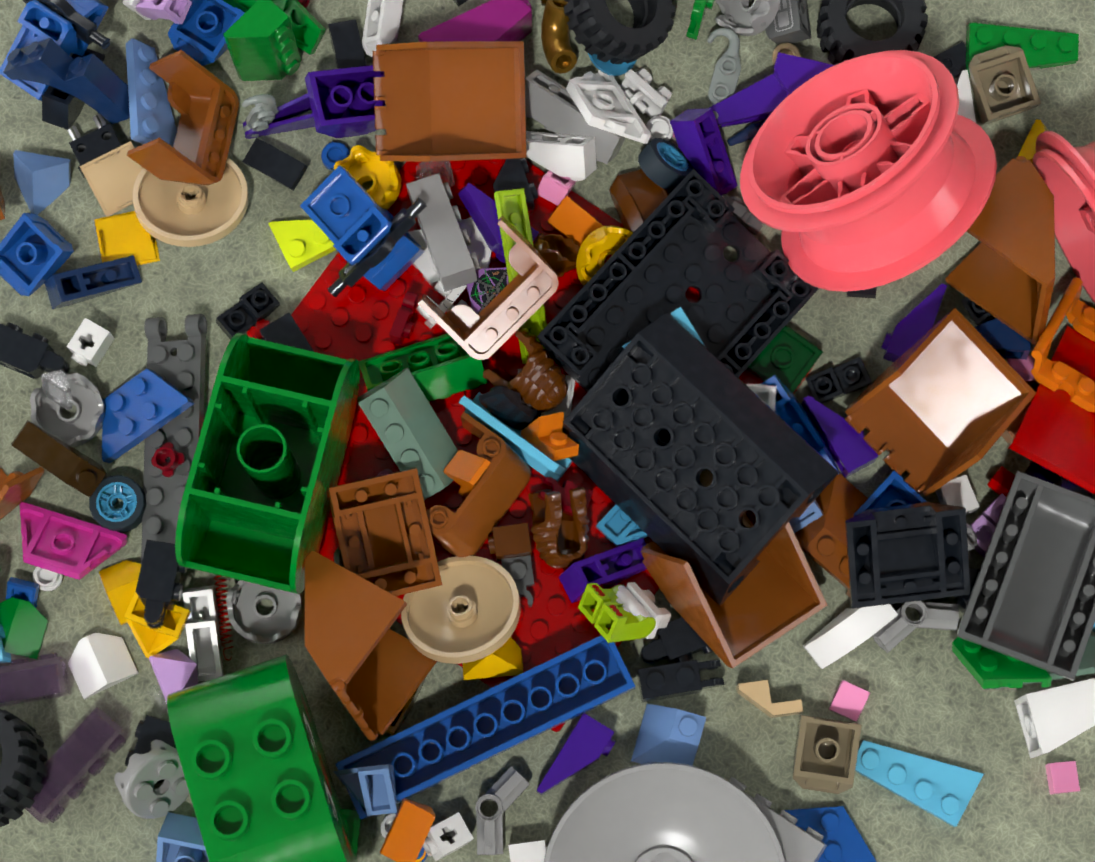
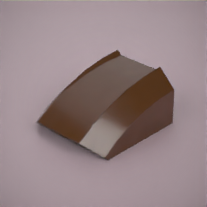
(636, 198)

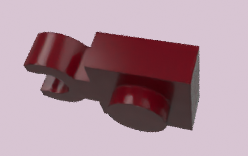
(402, 326)
(565, 495)

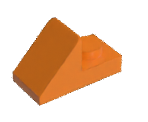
(547, 436)
(466, 470)

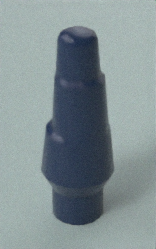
(747, 133)

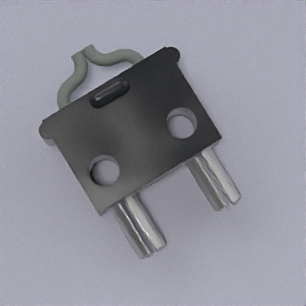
(94, 143)

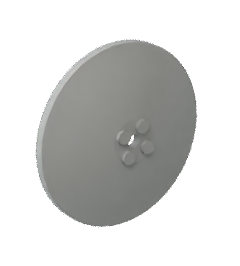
(664, 817)

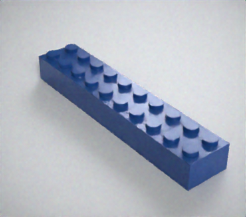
(498, 719)

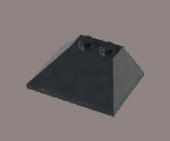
(907, 554)

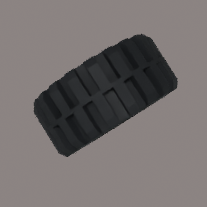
(612, 40)
(845, 44)
(20, 766)

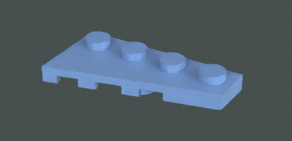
(148, 99)

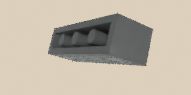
(790, 23)

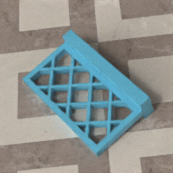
(513, 438)

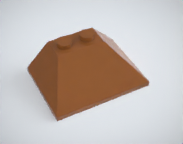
(386, 532)
(826, 536)

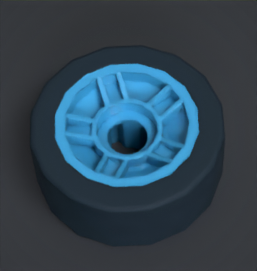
(664, 163)
(106, 496)

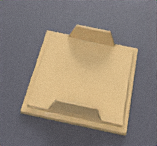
(112, 178)

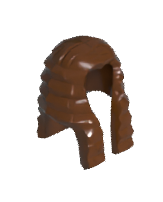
(539, 381)
(559, 536)

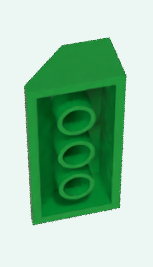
(263, 44)
(436, 364)

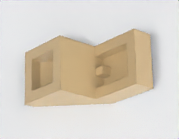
(759, 695)

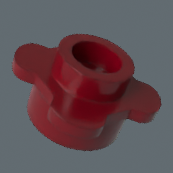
(162, 454)

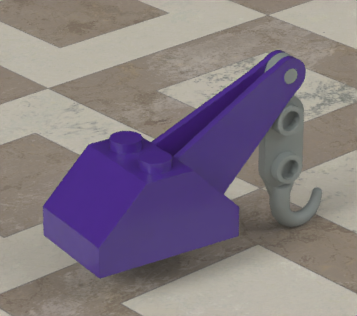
(762, 97)
(339, 103)

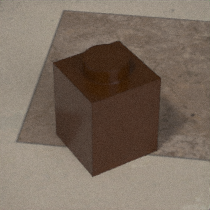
(510, 541)

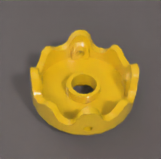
(366, 166)
(596, 248)

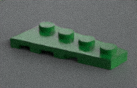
(305, 27)
(1040, 47)

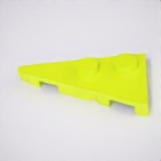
(301, 242)

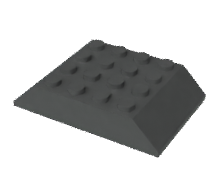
(1037, 579)

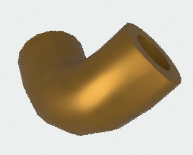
(556, 37)

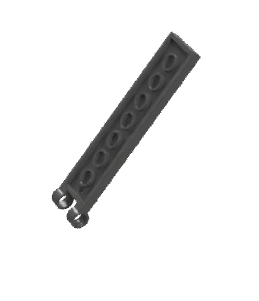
(187, 374)

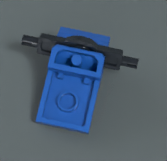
(67, 22)
(363, 232)

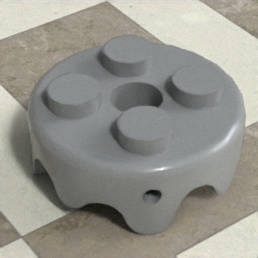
(745, 19)
(87, 419)
(262, 629)
(143, 773)

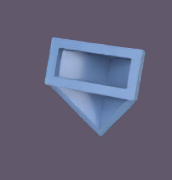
(41, 178)
(372, 787)

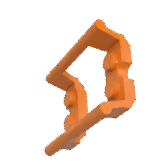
(1056, 374)

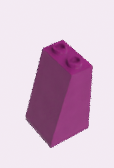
(488, 22)

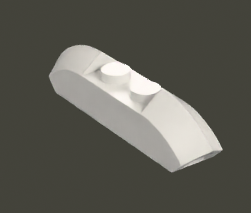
(381, 23)

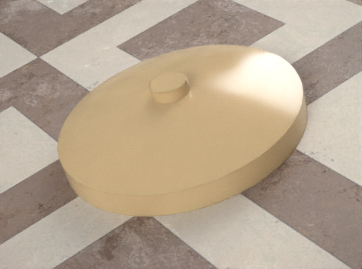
(190, 212)
(466, 614)

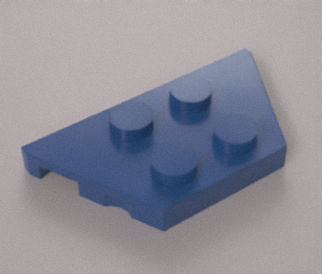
(139, 411)
(839, 834)

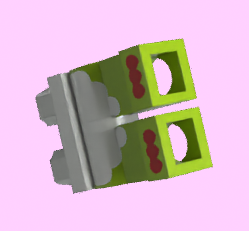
(624, 610)

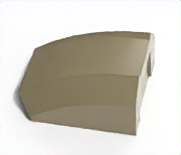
(1002, 84)
(826, 754)

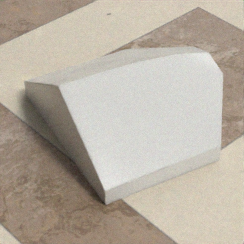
(100, 663)

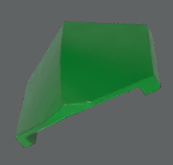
(22, 627)

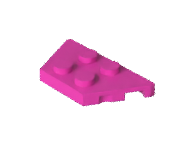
(64, 542)

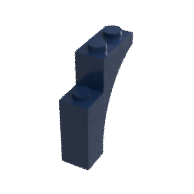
(80, 77)

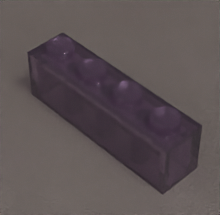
(34, 680)
(75, 761)

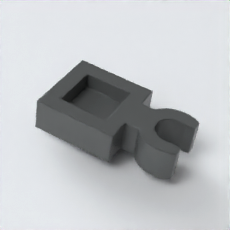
(740, 213)
(521, 571)

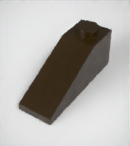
(59, 458)

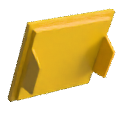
(123, 237)

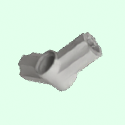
(931, 616)
(490, 829)

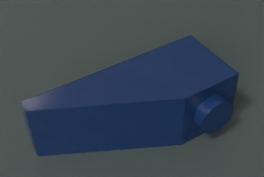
(92, 281)
(1004, 340)

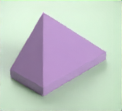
(174, 671)

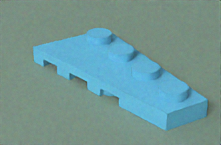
(927, 783)

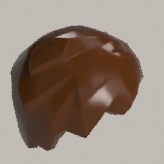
(557, 252)

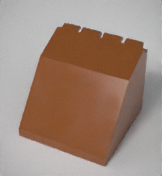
(450, 101)
(1015, 262)
(940, 404)
(759, 611)
(355, 649)

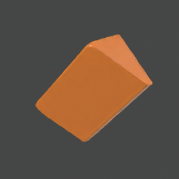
(573, 221)
(408, 831)

